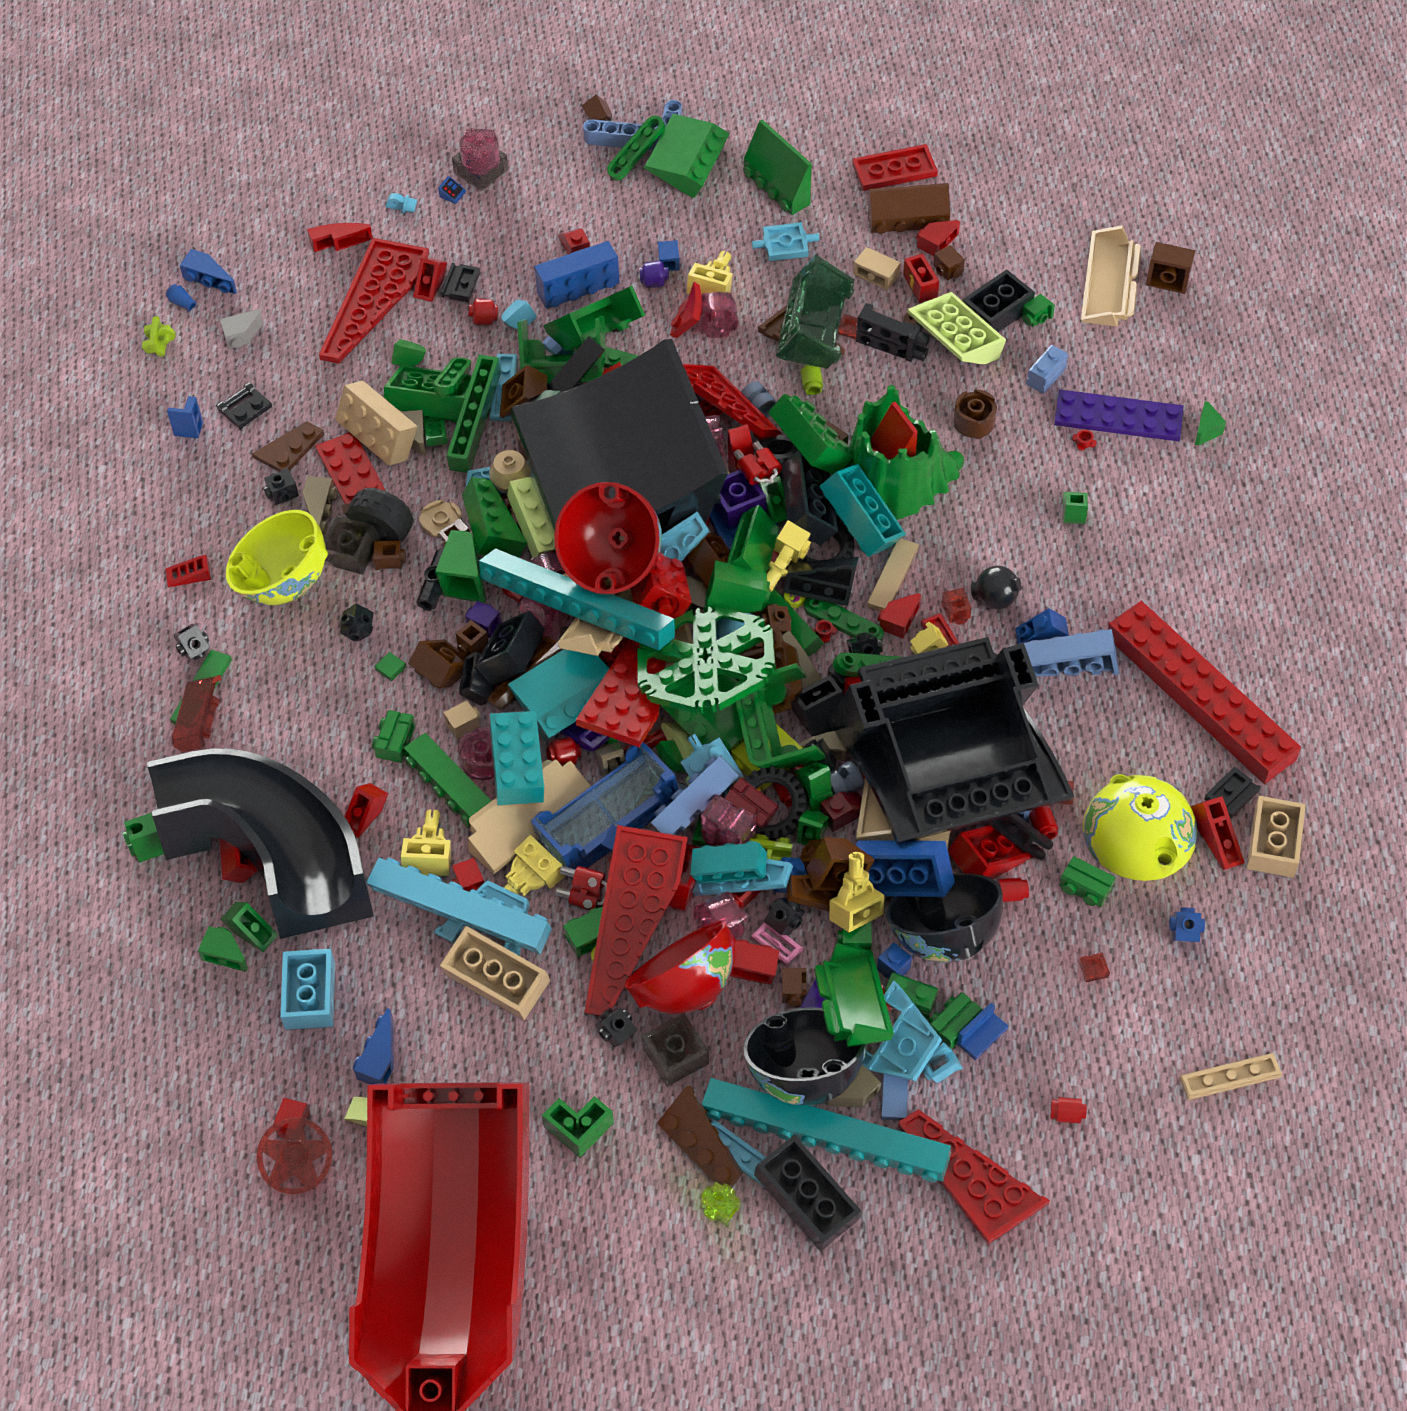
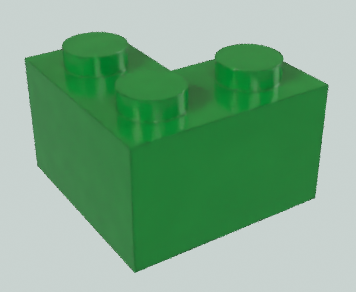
(579, 1129)

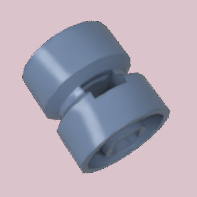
(759, 397)
(846, 779)

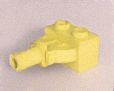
(712, 276)
(791, 544)
(428, 851)
(532, 868)
(857, 898)

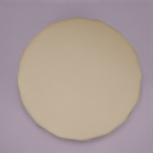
(446, 515)

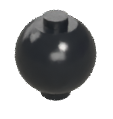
(996, 587)

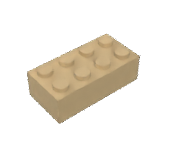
(376, 422)
(495, 973)

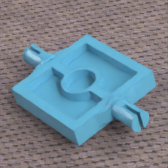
(785, 241)
(703, 753)

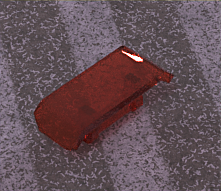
(196, 714)

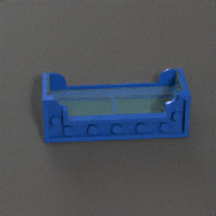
(622, 797)

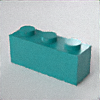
(728, 862)

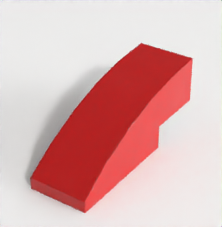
(339, 235)

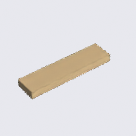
(893, 574)
(1230, 1076)

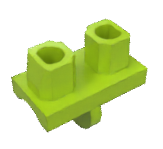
(158, 337)
(775, 850)

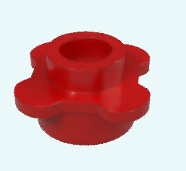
(1084, 435)
(828, 627)

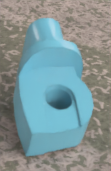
(397, 201)

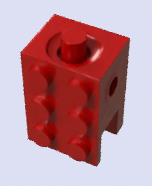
(664, 588)

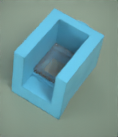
(942, 1064)

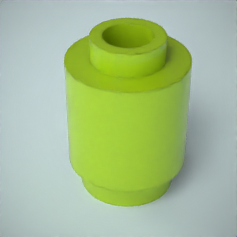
(812, 380)

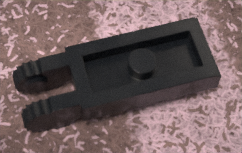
(1022, 834)

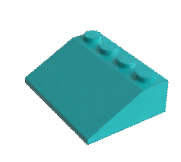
(559, 689)

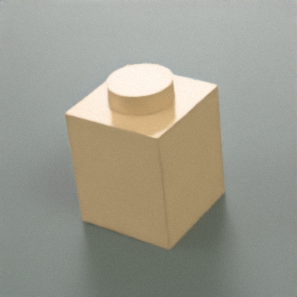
(462, 719)

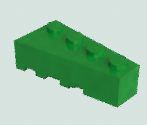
(491, 520)

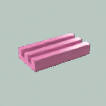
(791, 955)

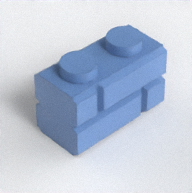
(1047, 369)

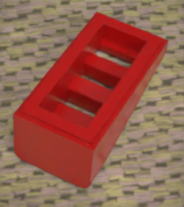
(196, 576)

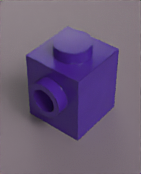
(484, 616)

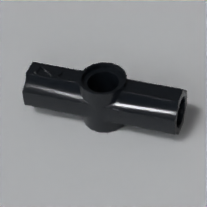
(431, 587)

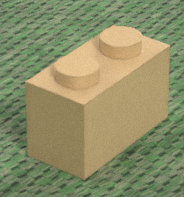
(877, 268)

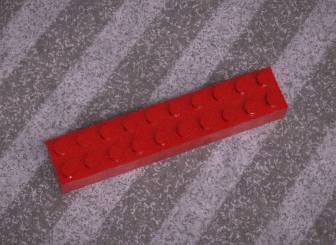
(1204, 692)

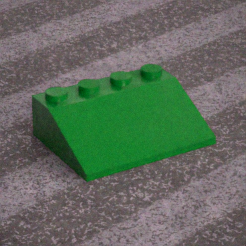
(686, 153)
(778, 169)
(413, 390)
(710, 724)

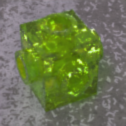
(725, 1209)

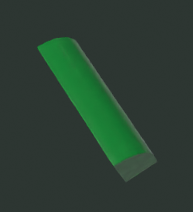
(754, 540)
(799, 628)

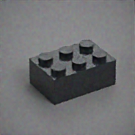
(1000, 300)
(510, 648)

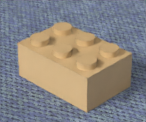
(1276, 836)

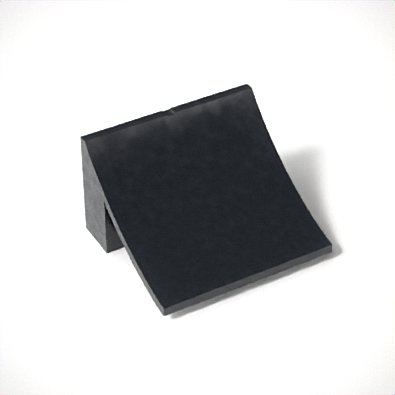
(627, 429)
(949, 738)

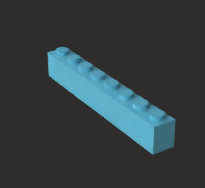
(460, 905)

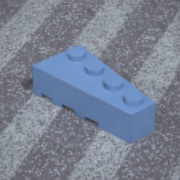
(1074, 654)
(696, 797)

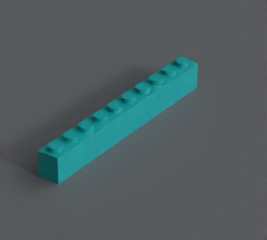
(568, 597)
(827, 1130)

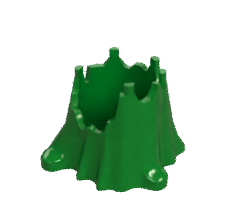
(903, 481)

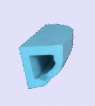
(517, 311)

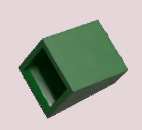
(459, 568)
(736, 588)

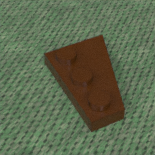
(290, 447)
(802, 892)

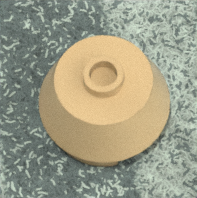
(507, 467)

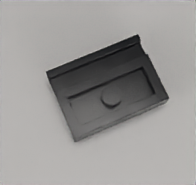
(460, 282)
(1236, 791)

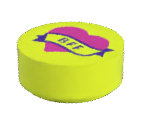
(794, 600)

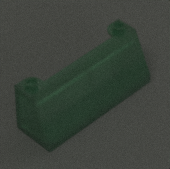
(814, 314)

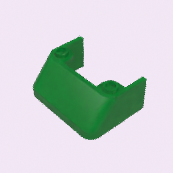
(576, 326)
(533, 353)
(760, 726)

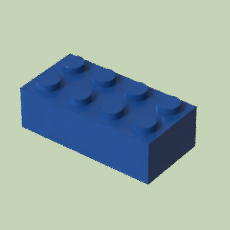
(577, 274)
(909, 867)

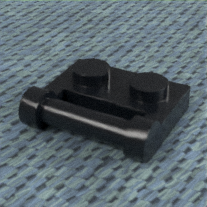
(247, 410)

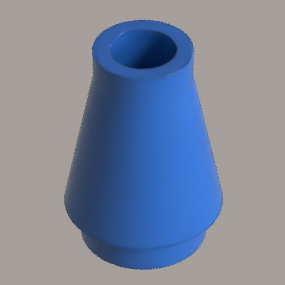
(177, 295)

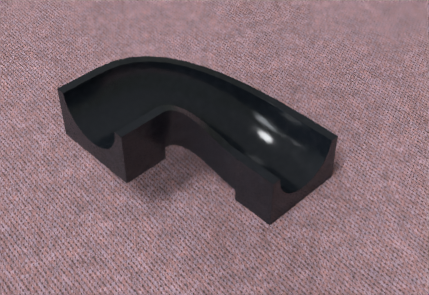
(275, 821)

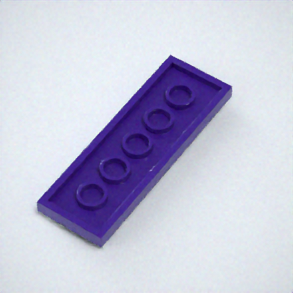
(1119, 415)

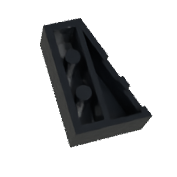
(822, 579)

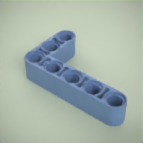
(619, 133)

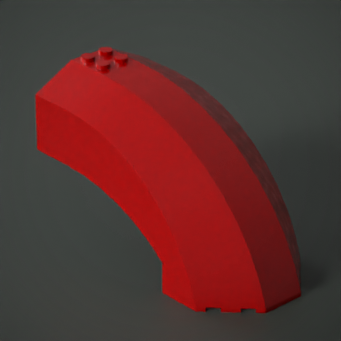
(441, 1241)

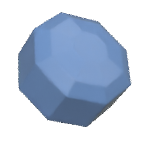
(552, 346)

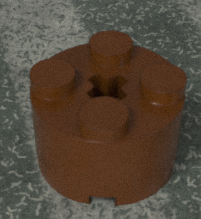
(975, 413)

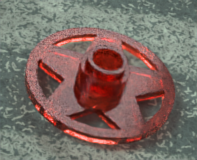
(294, 1155)

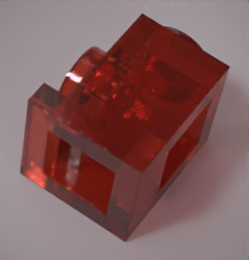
(956, 606)

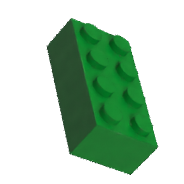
(810, 434)

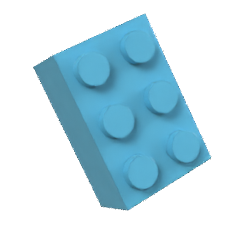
(308, 989)

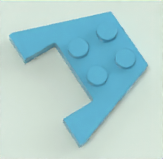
(450, 930)
(911, 1044)

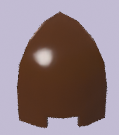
(597, 109)

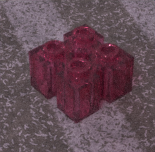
(726, 824)

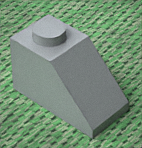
(241, 328)

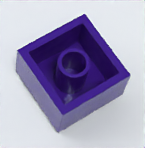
(738, 497)

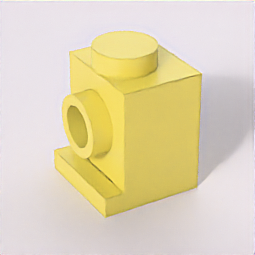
(928, 640)

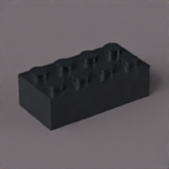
(805, 499)
(807, 1193)

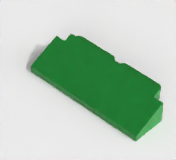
(853, 997)

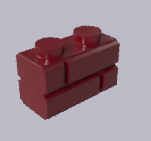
(753, 801)

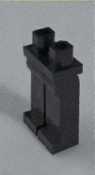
(891, 335)

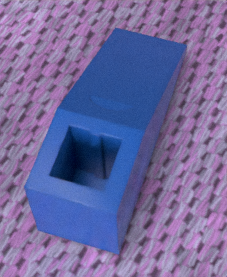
(205, 270)
(378, 1057)

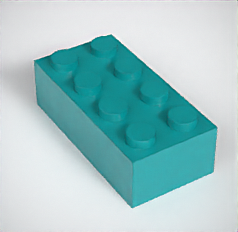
(862, 510)
(516, 758)

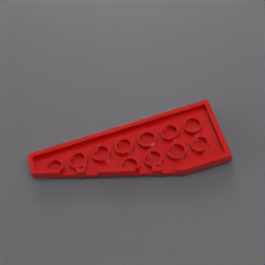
(380, 283)
(617, 703)
(638, 891)

